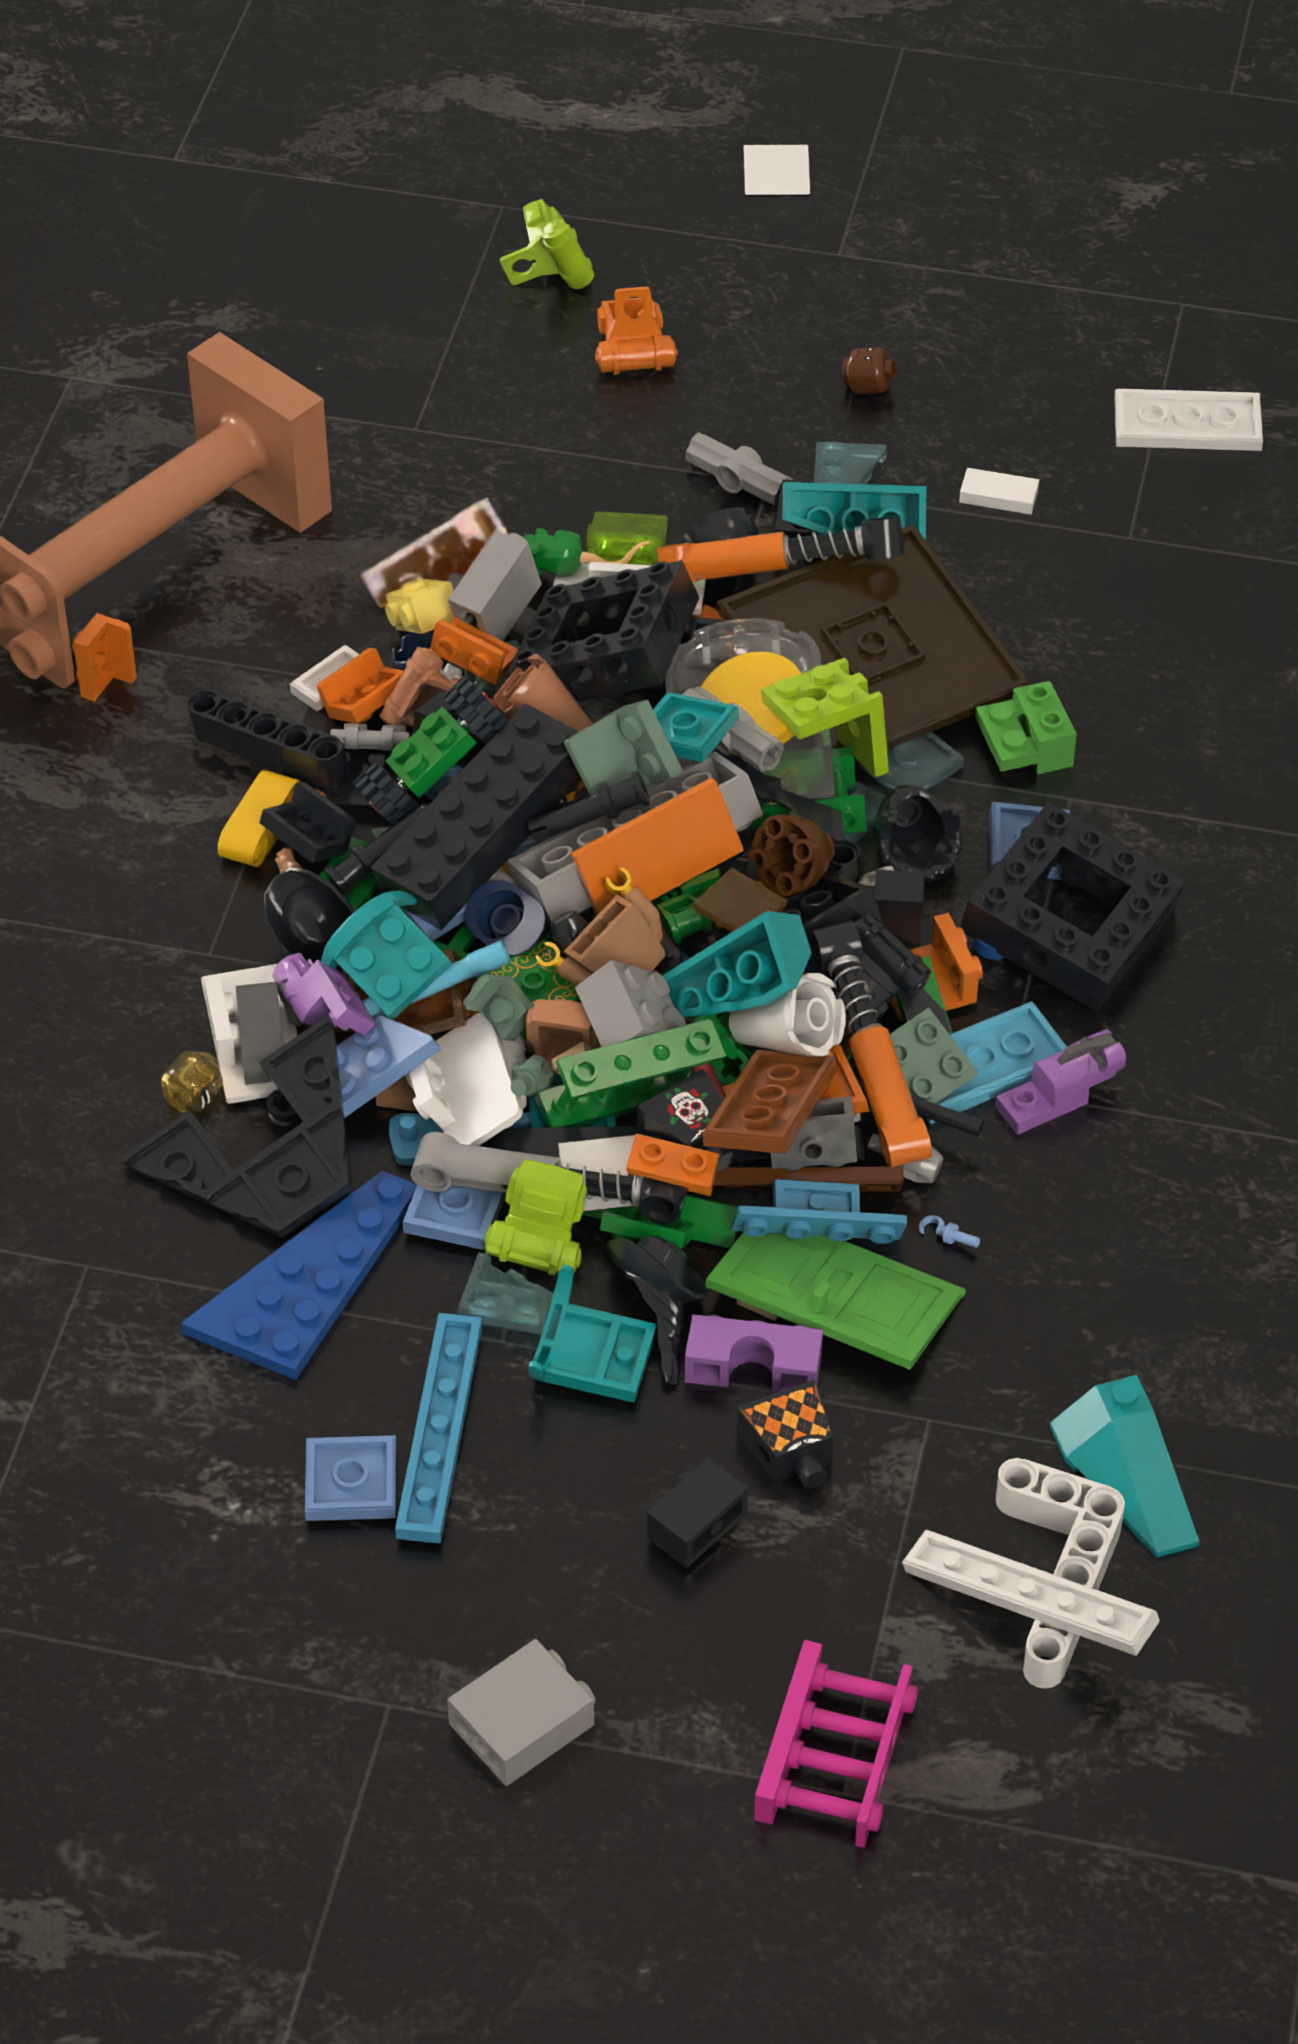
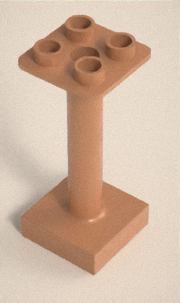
(251, 435)

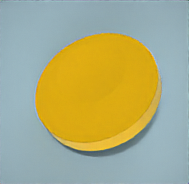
(741, 682)

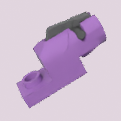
(318, 991)
(1062, 1081)

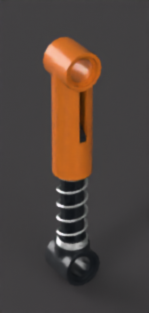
(774, 551)
(901, 1131)

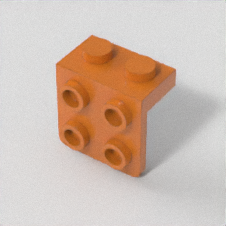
(952, 964)

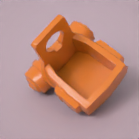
(633, 333)

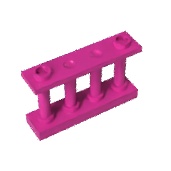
(789, 1752)

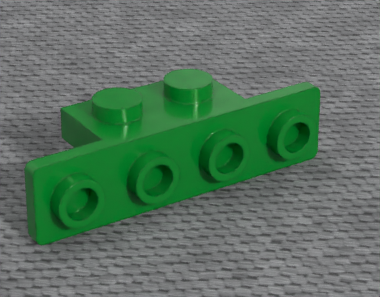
(700, 1221)

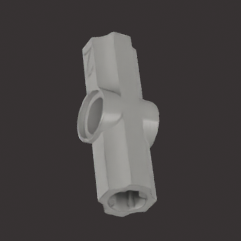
(736, 468)
(745, 737)

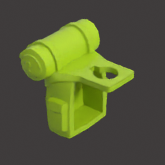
(552, 246)
(540, 1218)

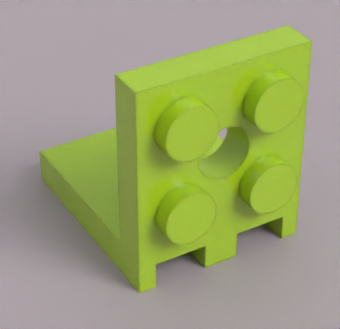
(841, 703)

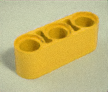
(243, 836)

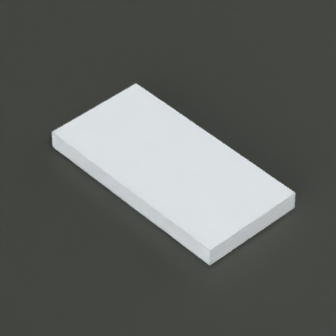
(1188, 419)

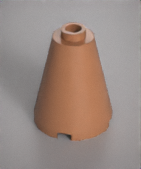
(543, 691)

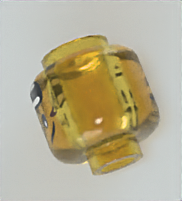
(191, 1081)

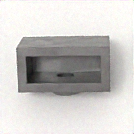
(824, 1138)

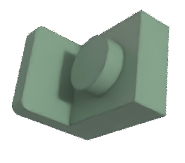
(501, 1003)

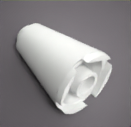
(798, 1023)

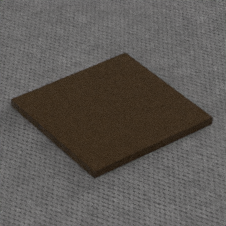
(899, 627)

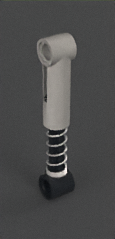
(446, 1162)

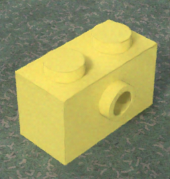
(419, 605)

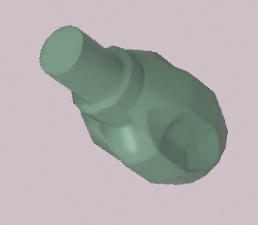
(531, 1076)

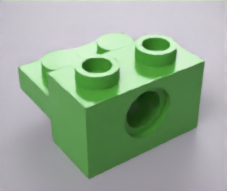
(1029, 730)

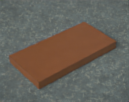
(770, 1102)

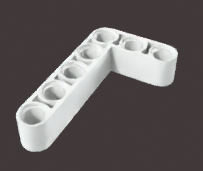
(1086, 1529)

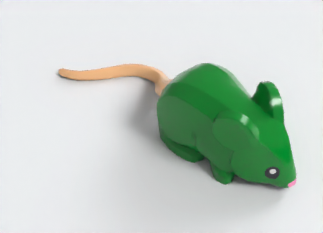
(563, 552)

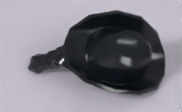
(666, 1286)

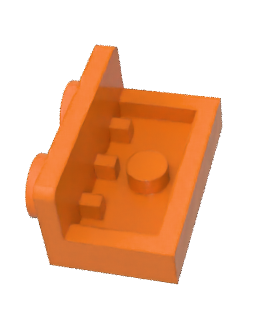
(472, 649)
(102, 653)
(358, 687)
(673, 1163)

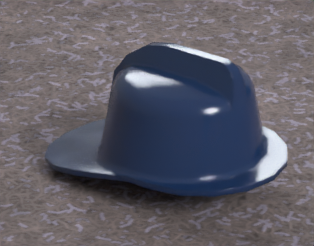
(505, 914)

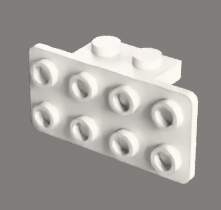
(467, 1084)

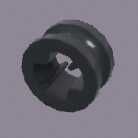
(276, 1115)

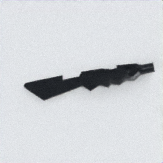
(769, 789)

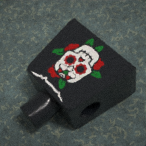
(683, 1114)

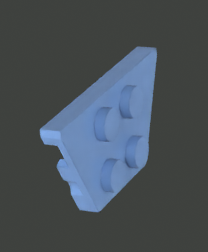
(379, 1059)

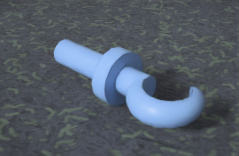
(950, 1232)

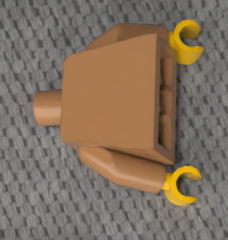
(622, 932)

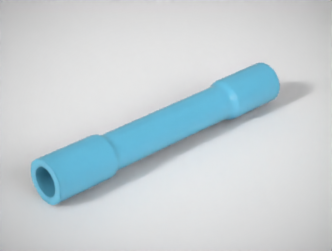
(471, 966)

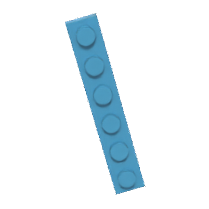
(439, 1428)

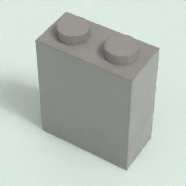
(497, 585)
(521, 1711)

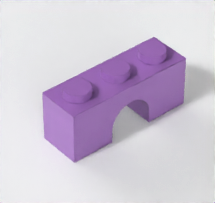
(722, 1344)

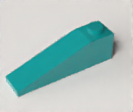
(841, 506)
(742, 968)
(1119, 1443)

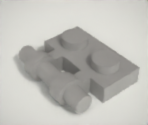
(358, 737)

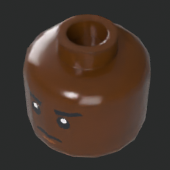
(868, 370)

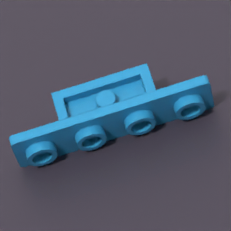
(818, 1210)

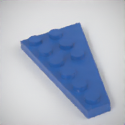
(297, 1293)

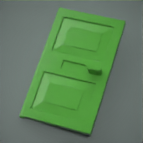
(839, 1290)

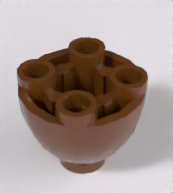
(791, 853)

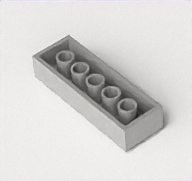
(549, 870)

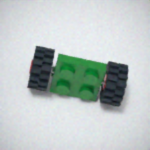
(430, 751)

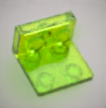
(617, 533)

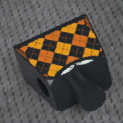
(789, 1433)

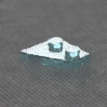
(504, 1298)

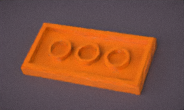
(661, 846)

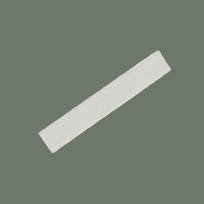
(1031, 1592)

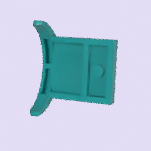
(386, 953)
(591, 1347)

